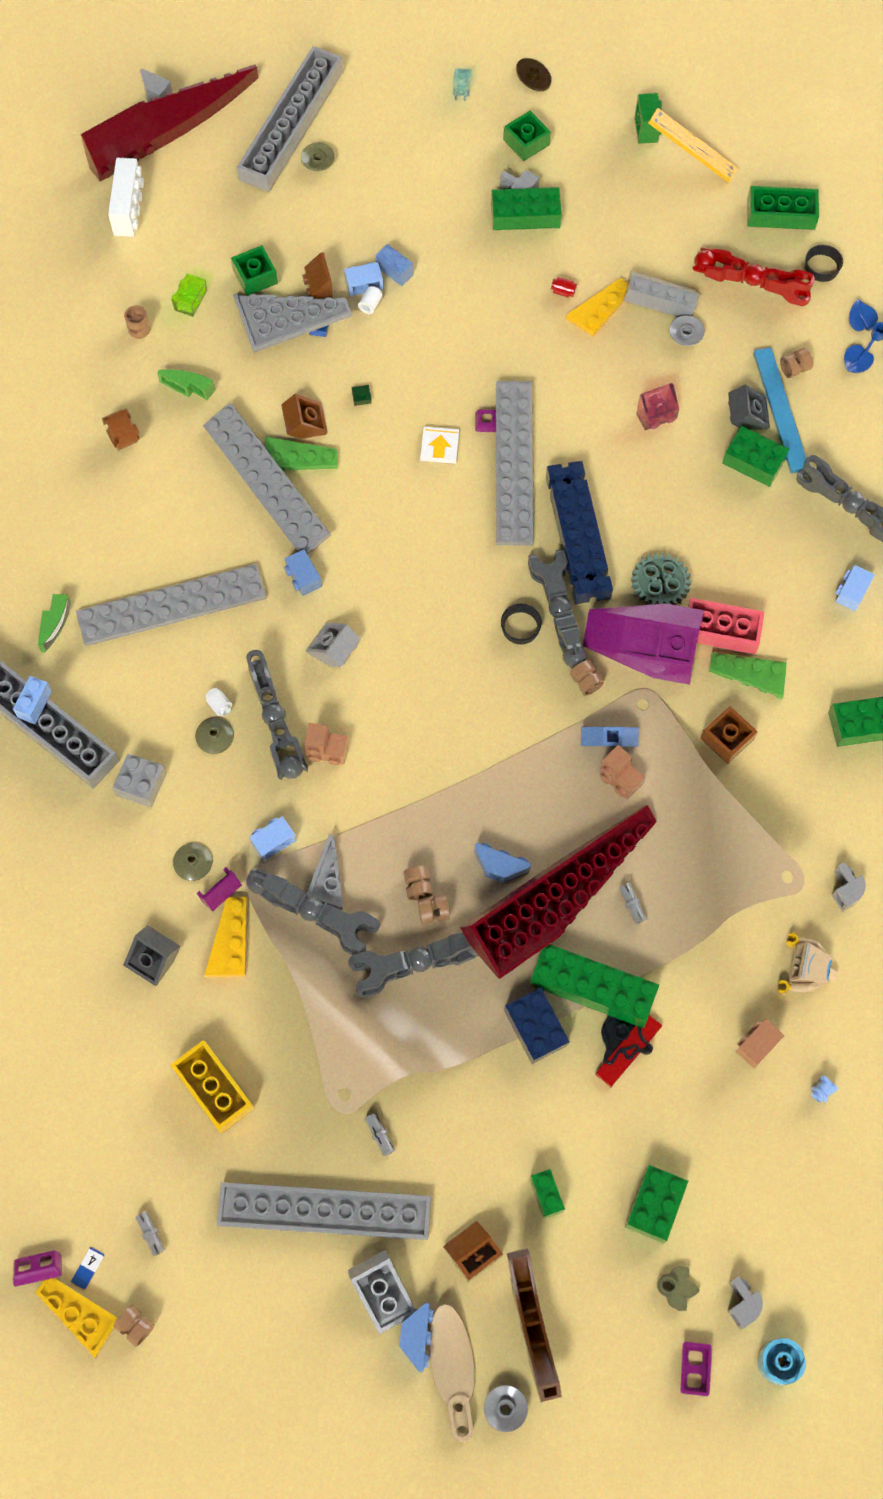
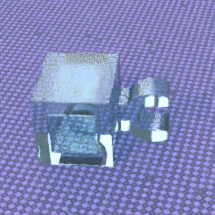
(462, 83)

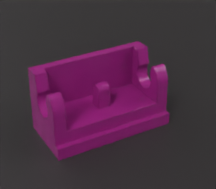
(220, 891)

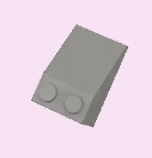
(381, 1291)

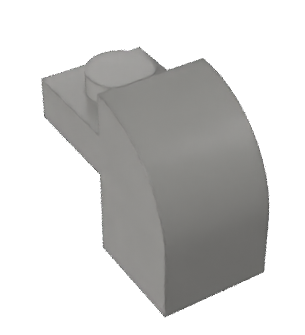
(526, 180)
(851, 890)
(750, 1305)

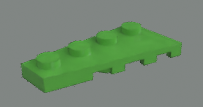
(301, 456)
(756, 672)

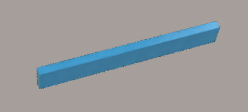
(780, 408)

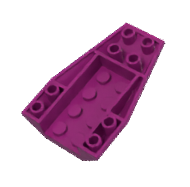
(647, 638)

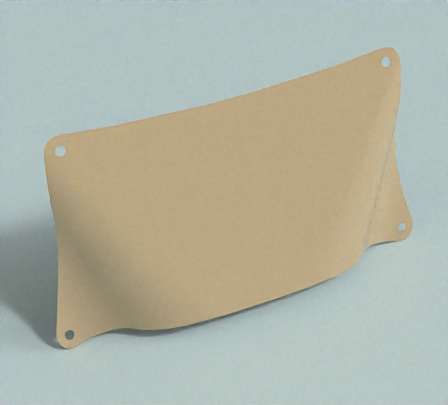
(539, 805)

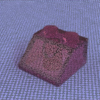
(658, 407)

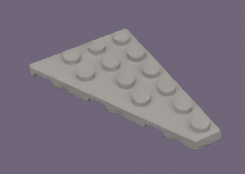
(279, 319)

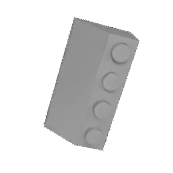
(660, 295)

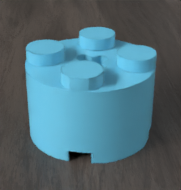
(793, 1357)

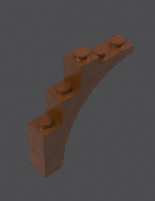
(533, 1326)

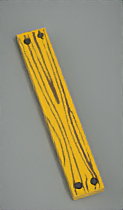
(692, 145)

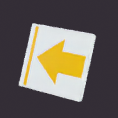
(439, 445)

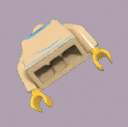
(809, 966)

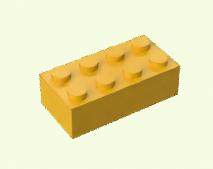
(212, 1087)

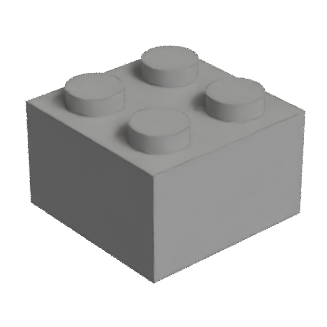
(139, 780)

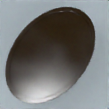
(533, 74)

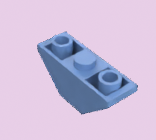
(609, 736)
(499, 864)
(415, 1337)

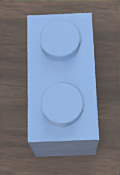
(363, 276)
(854, 588)
(32, 700)
(272, 838)

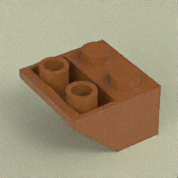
(473, 1251)

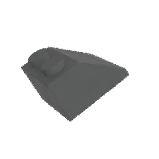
(748, 408)
(151, 955)

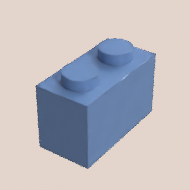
(394, 265)
(302, 572)

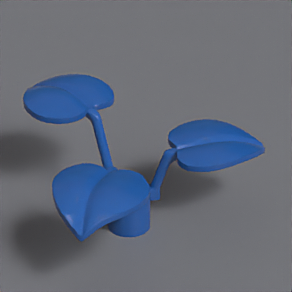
(861, 318)

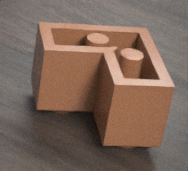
(325, 746)
(619, 772)
(761, 1041)

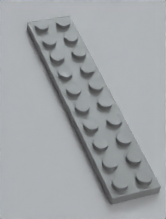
(514, 463)
(267, 480)
(170, 605)
(324, 1211)

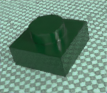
(361, 395)

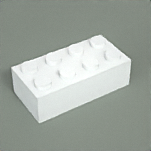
(125, 197)

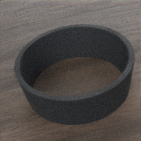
(827, 251)
(521, 608)

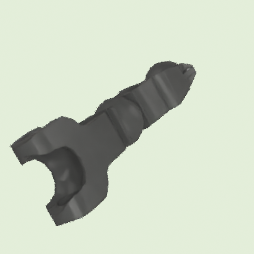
(826, 483)
(559, 605)
(274, 717)
(333, 920)
(401, 964)

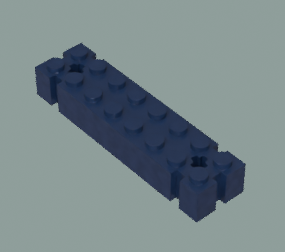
(579, 532)

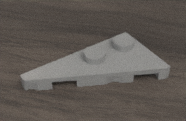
(326, 880)

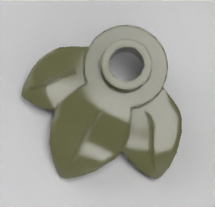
(680, 1288)

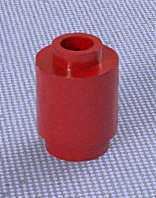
(563, 287)

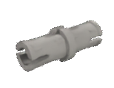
(632, 903)
(379, 1134)
(150, 1233)

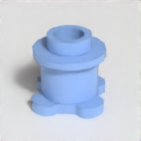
(823, 1089)

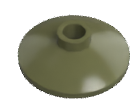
(317, 156)
(218, 742)
(192, 870)

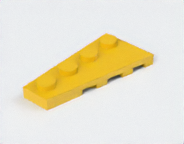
(598, 309)
(229, 945)

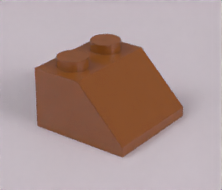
(318, 278)
(303, 417)

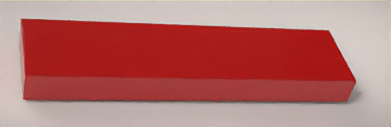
(611, 1073)

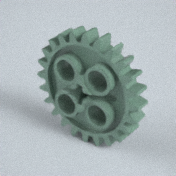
(644, 583)

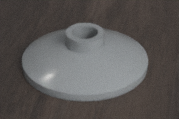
(688, 325)
(518, 1408)

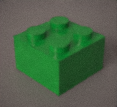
(644, 110)
(526, 135)
(254, 270)

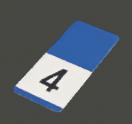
(87, 1268)

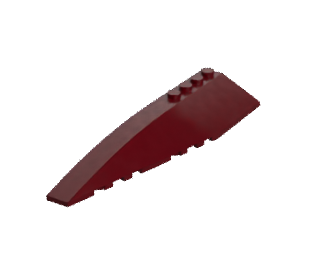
(159, 122)
(552, 899)

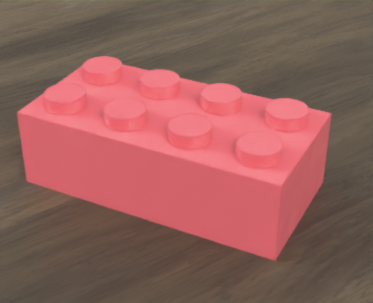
(729, 626)

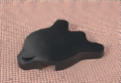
(613, 1034)

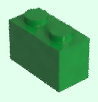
(547, 1194)

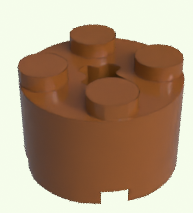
(120, 429)

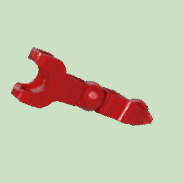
(772, 280)

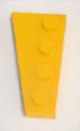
(80, 1315)

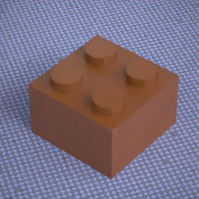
(728, 735)

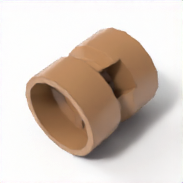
(137, 322)
(797, 362)
(585, 675)
(417, 881)
(426, 909)
(134, 1325)

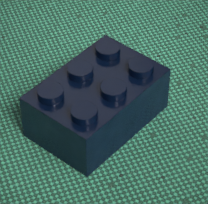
(536, 1025)

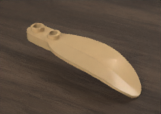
(453, 1368)

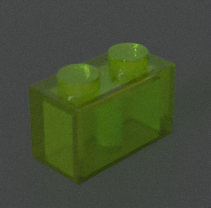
(189, 294)

